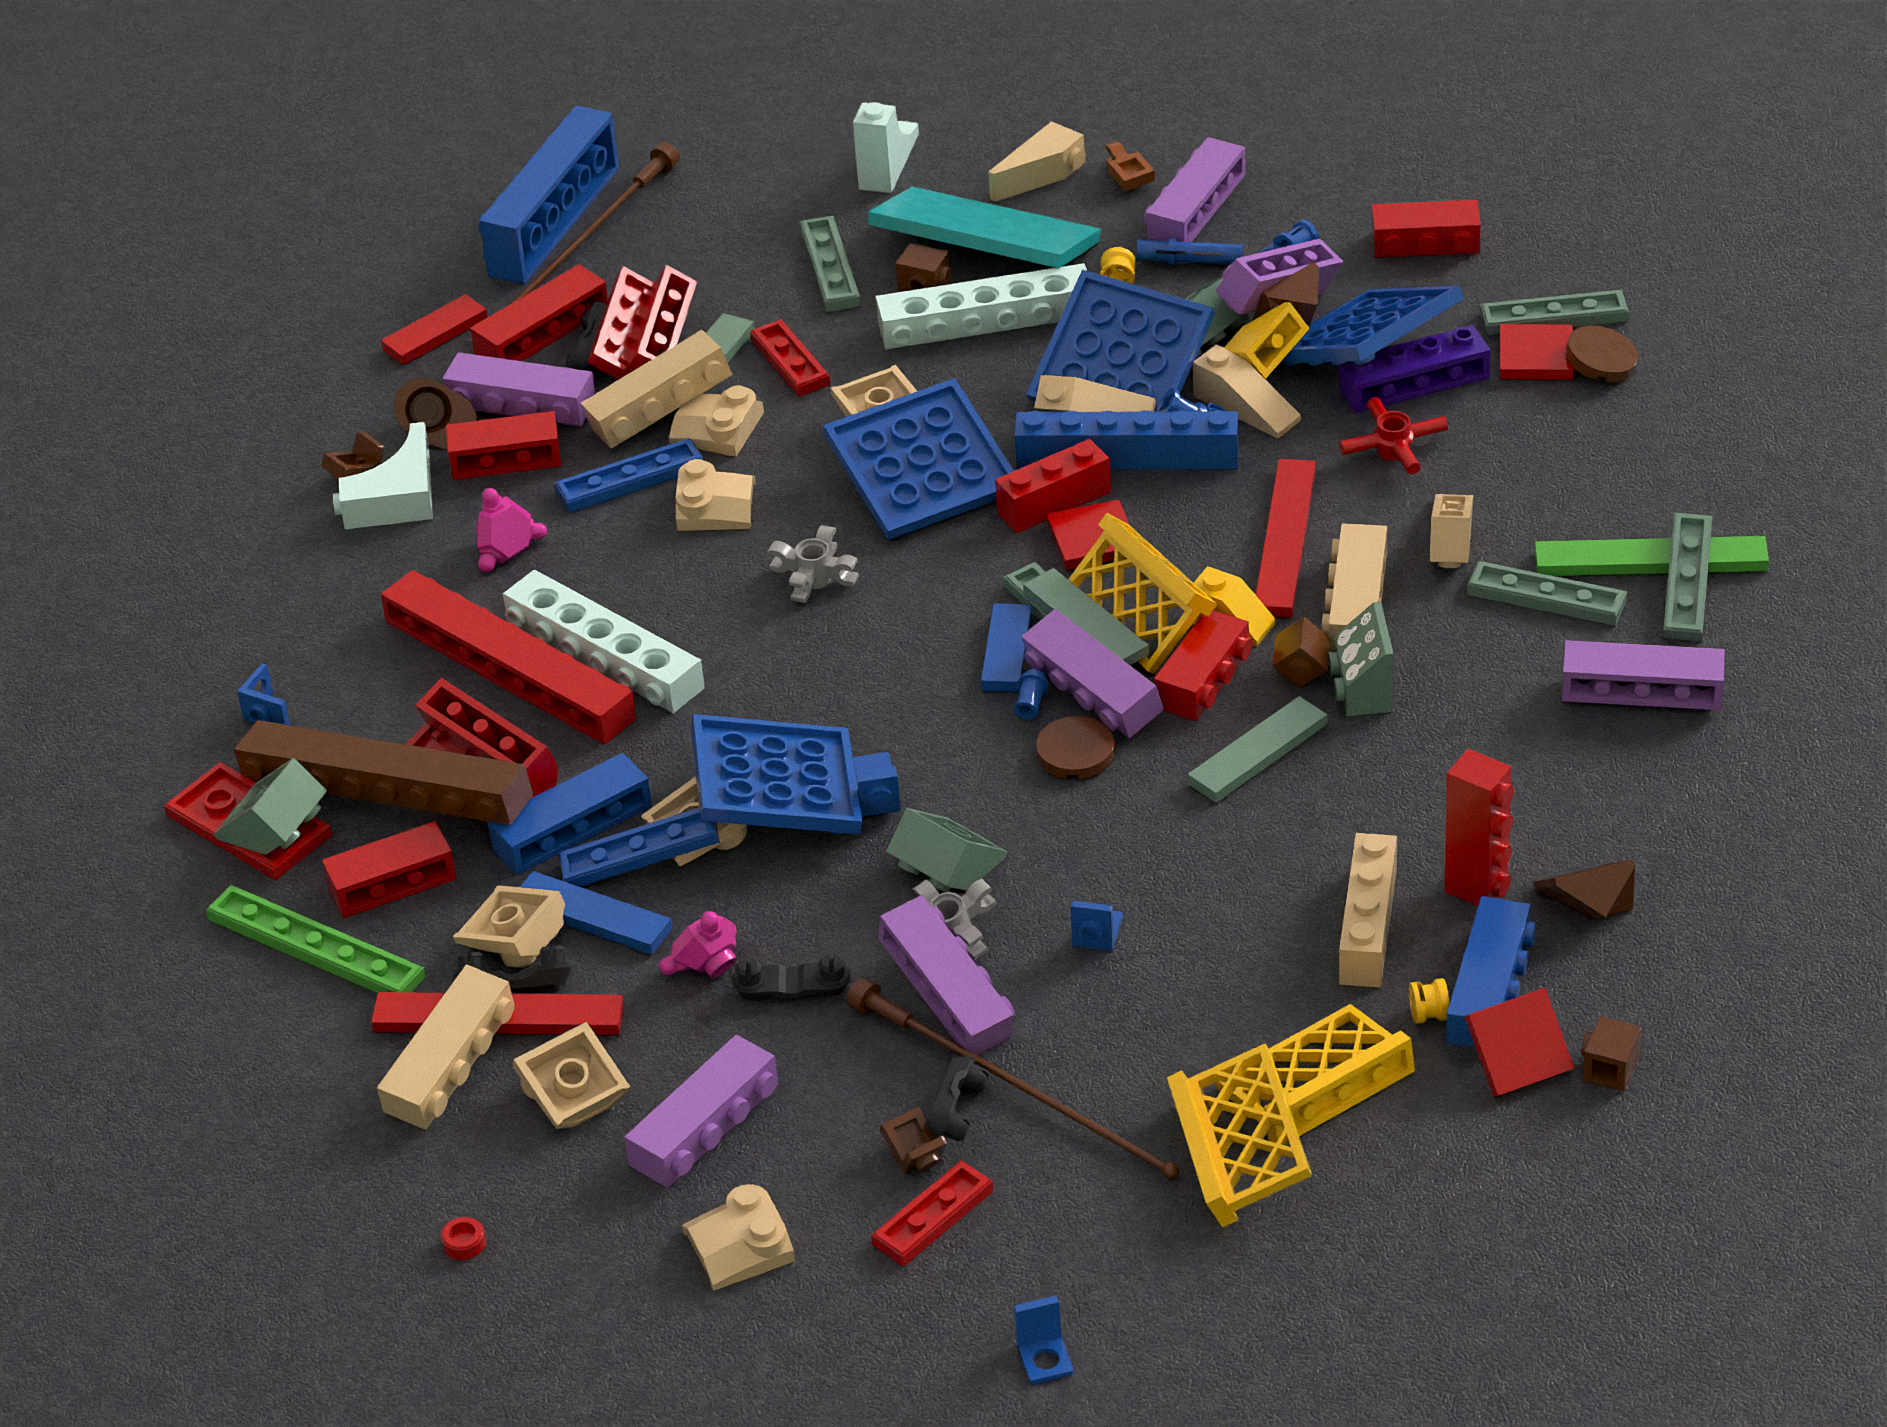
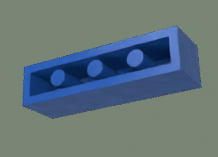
(572, 813)
(1490, 963)

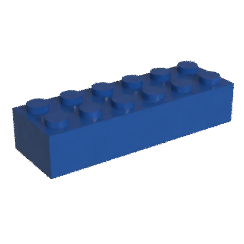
(549, 194)

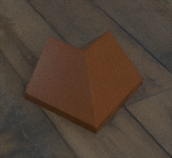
(1298, 289)
(1594, 890)

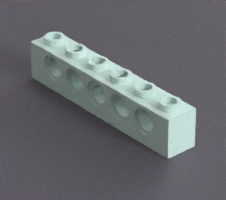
(975, 307)
(604, 641)

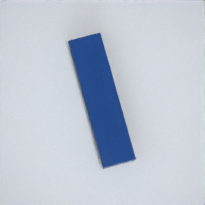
(625, 476)
(637, 848)
(605, 915)

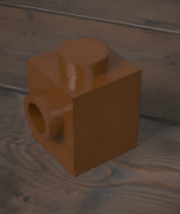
(923, 268)
(1301, 652)
(1611, 1053)

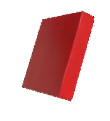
(1534, 352)
(1078, 530)
(1519, 1042)

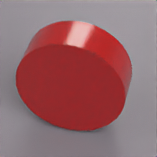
(463, 1238)

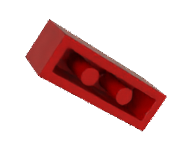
(1426, 228)
(503, 445)
(1053, 485)
(1203, 664)
(389, 869)

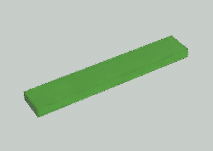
(1644, 556)
(314, 942)

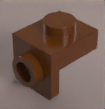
(365, 456)
(912, 1141)

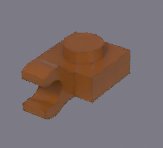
(1128, 169)

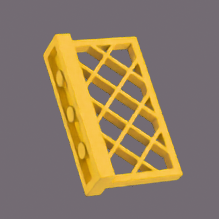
(1160, 572)
(1337, 1088)
(1209, 1152)

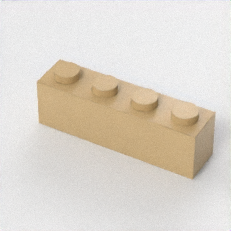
(656, 389)
(1356, 575)
(1368, 910)
(446, 1047)

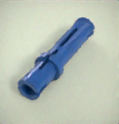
(1147, 252)

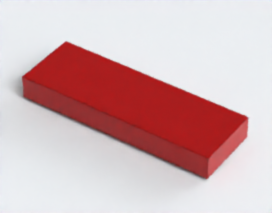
(434, 329)
(790, 358)
(932, 1213)

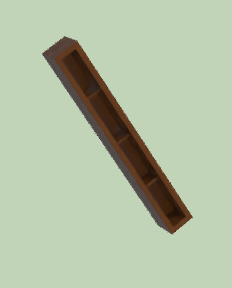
(390, 772)

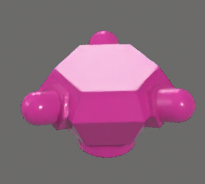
(503, 530)
(703, 947)

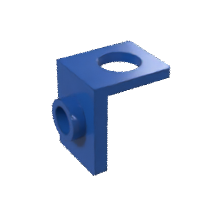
(261, 704)
(1094, 925)
(1040, 1332)

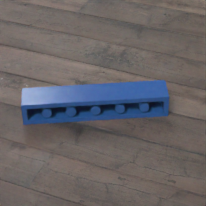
(1134, 438)

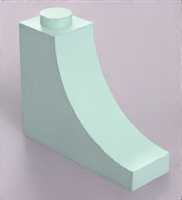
(881, 146)
(392, 491)

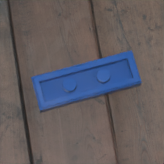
(1005, 648)

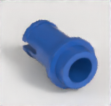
(1032, 687)

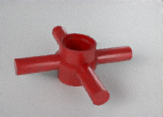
(1393, 435)

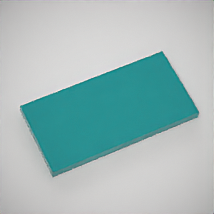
(984, 227)

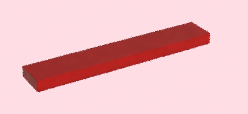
(1286, 536)
(531, 1015)

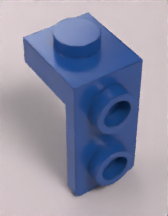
(876, 784)

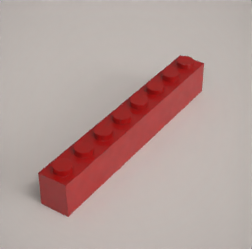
(509, 657)

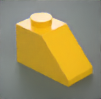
(1269, 338)
(1237, 600)

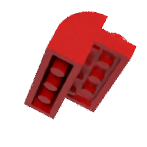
(640, 320)
(469, 728)

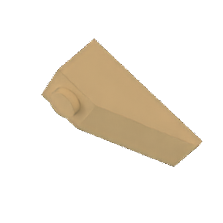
(1038, 162)
(1236, 386)
(1081, 395)
(1451, 530)

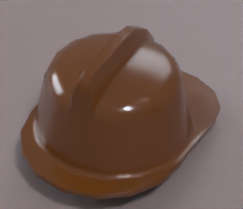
(435, 405)

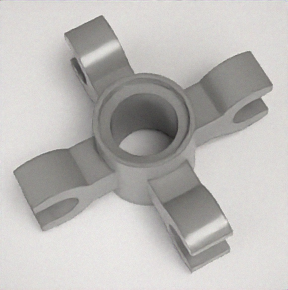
(813, 563)
(959, 911)

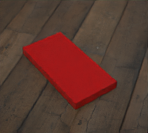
(210, 801)

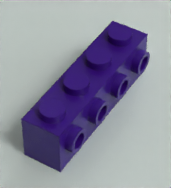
(1416, 368)

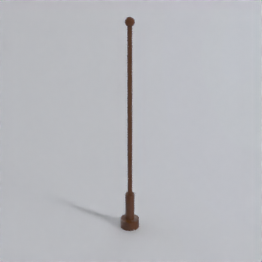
(663, 158)
(866, 996)

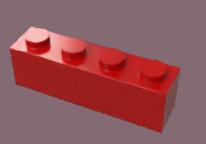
(539, 316)
(1478, 828)

